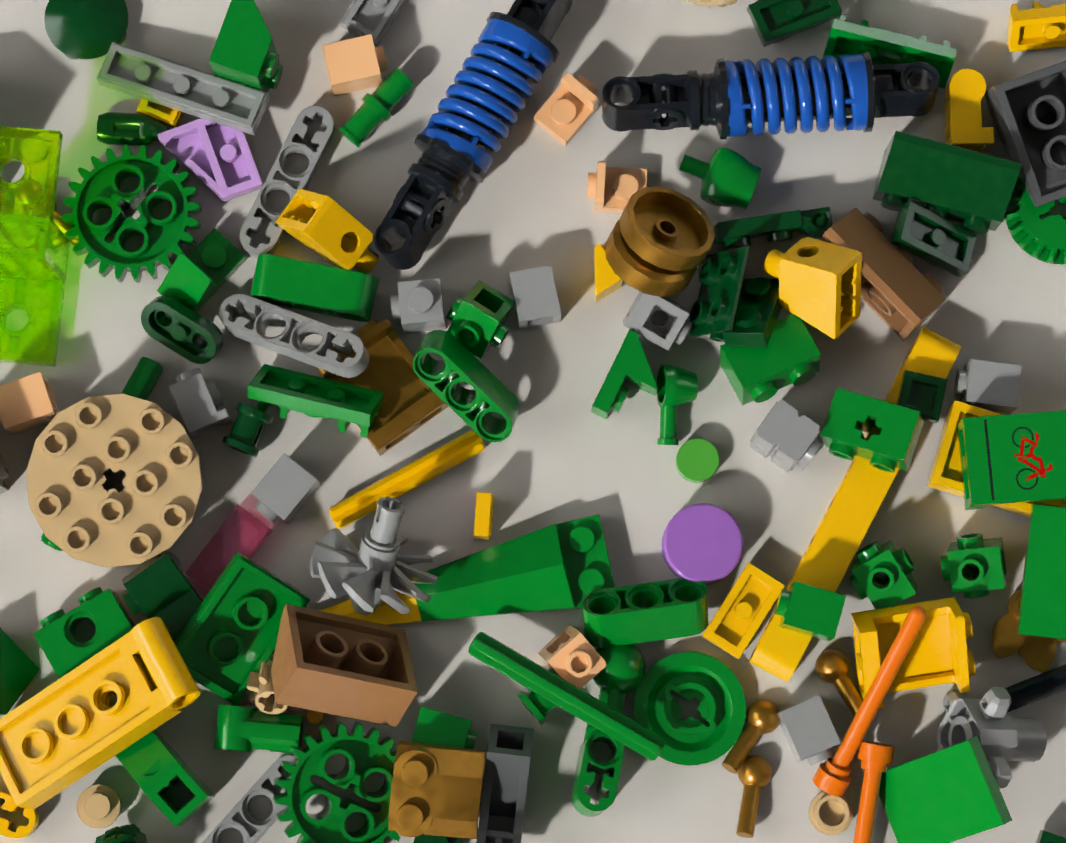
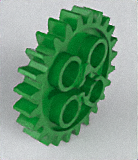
(102, 190)
(362, 758)

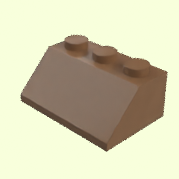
(888, 278)
(342, 666)

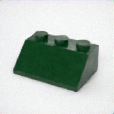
(946, 181)

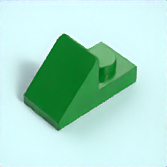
(201, 273)
(628, 367)

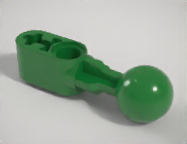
(621, 675)

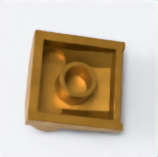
(436, 790)

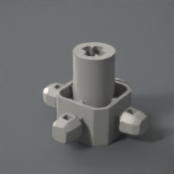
(999, 734)

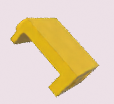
(935, 657)

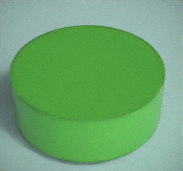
(697, 460)

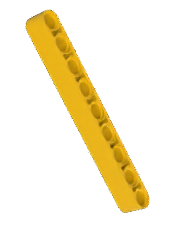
(847, 517)

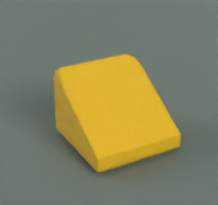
(604, 277)

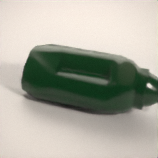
(128, 129)

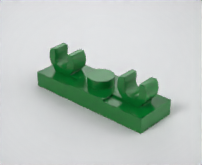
(889, 47)
(316, 397)

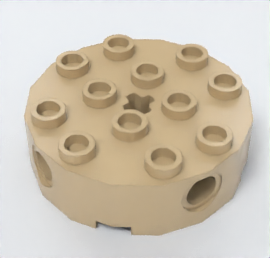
(69, 480)

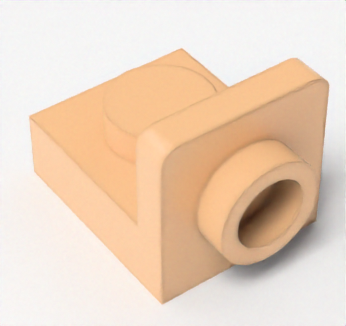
(568, 108)
(614, 186)
(572, 657)

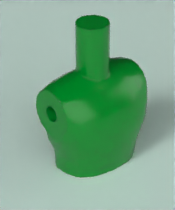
(726, 179)

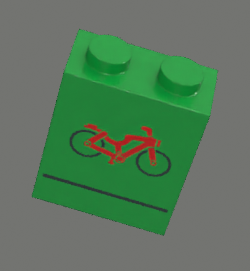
(1013, 458)

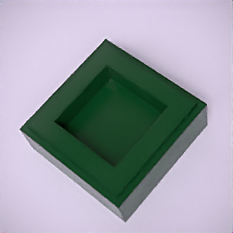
(922, 394)

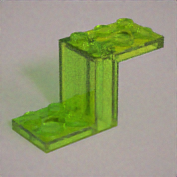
(31, 247)

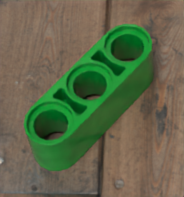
(314, 287)
(462, 366)
(645, 612)

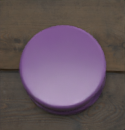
(702, 543)

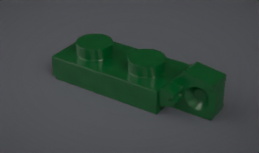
(776, 227)

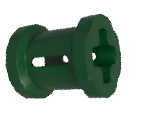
(247, 430)

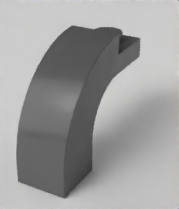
(505, 784)

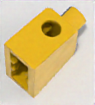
(328, 231)
(819, 283)

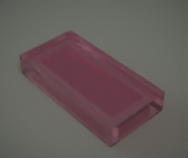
(237, 533)

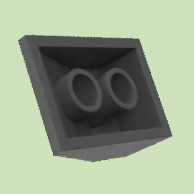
(1033, 129)

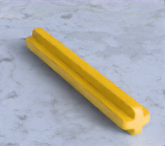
(407, 478)

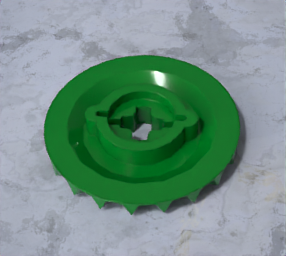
(1037, 237)
(720, 706)

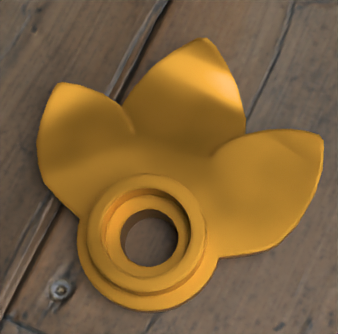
(1034, 650)

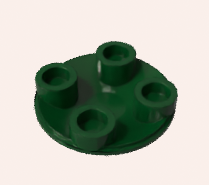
(86, 26)

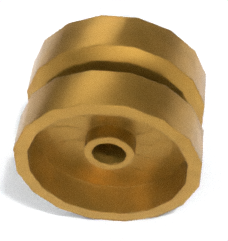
(659, 241)

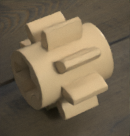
(262, 690)

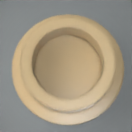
(98, 806)
(830, 813)

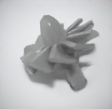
(369, 563)

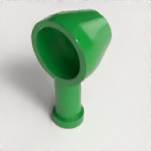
(675, 388)

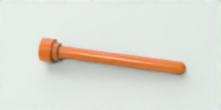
(875, 760)
(834, 774)

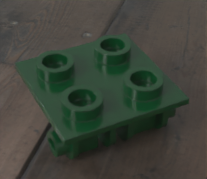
(719, 293)

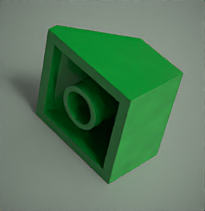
(246, 49)

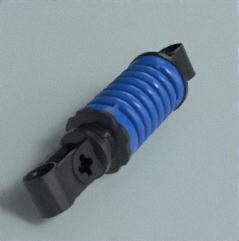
(773, 94)
(470, 123)

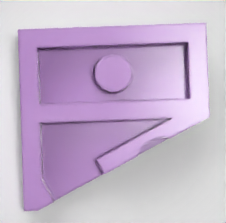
(215, 156)

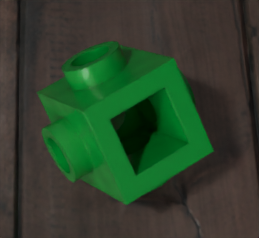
(480, 318)
(985, 554)
(883, 589)

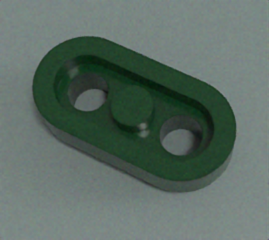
(183, 331)

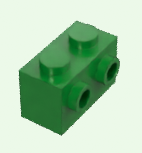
(762, 371)

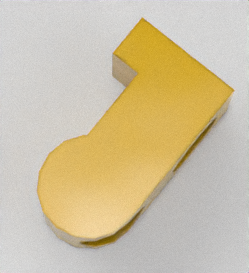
(963, 112)

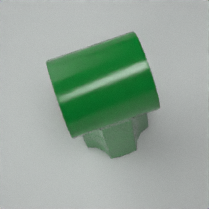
(246, 729)

